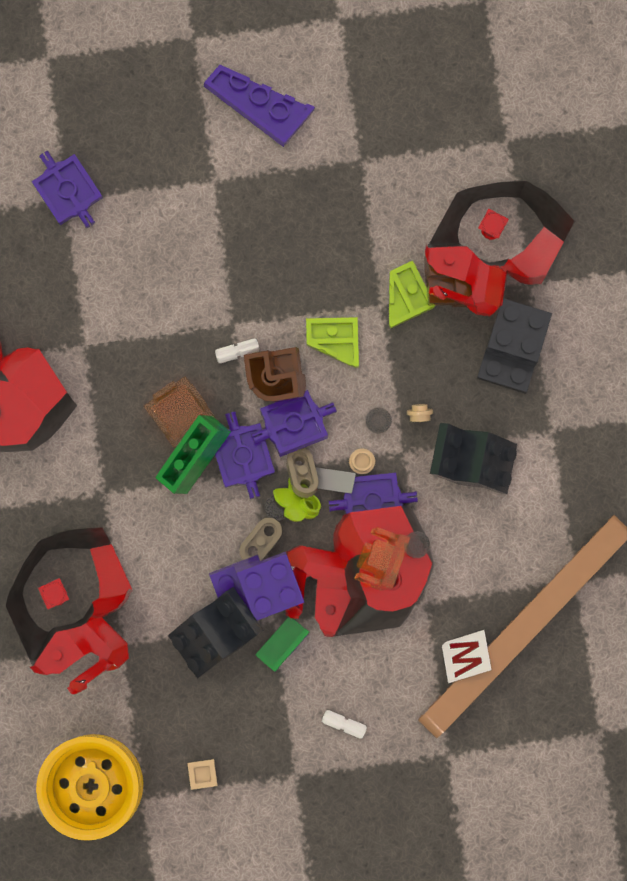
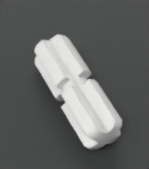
(231, 352)
(339, 722)

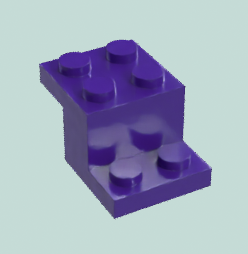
(263, 585)

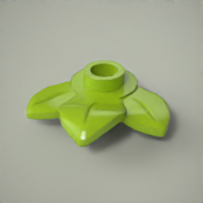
(297, 507)

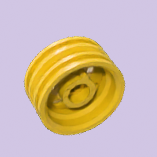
(56, 801)

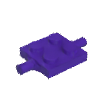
(67, 189)
(293, 424)
(241, 459)
(373, 493)

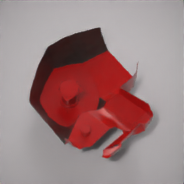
(489, 278)
(30, 400)
(348, 604)
(64, 645)

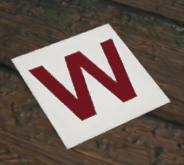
(466, 656)

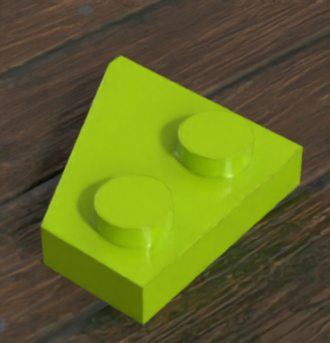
(406, 294)
(335, 338)

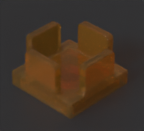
(176, 409)
(382, 559)

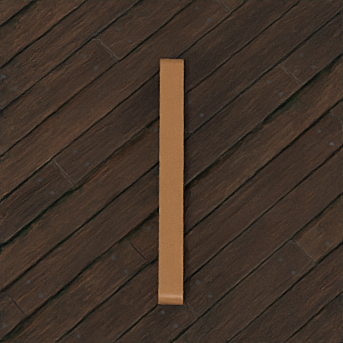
(527, 625)

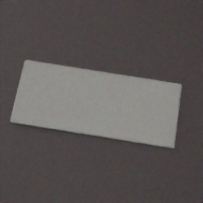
(335, 480)

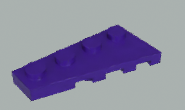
(268, 110)

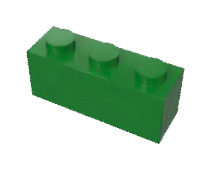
(192, 454)

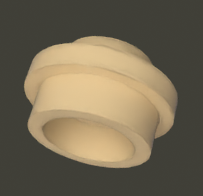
(420, 413)
(362, 461)

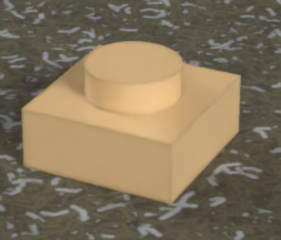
(202, 774)

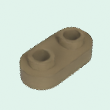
(302, 474)
(260, 540)

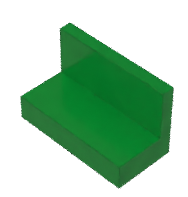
(282, 644)

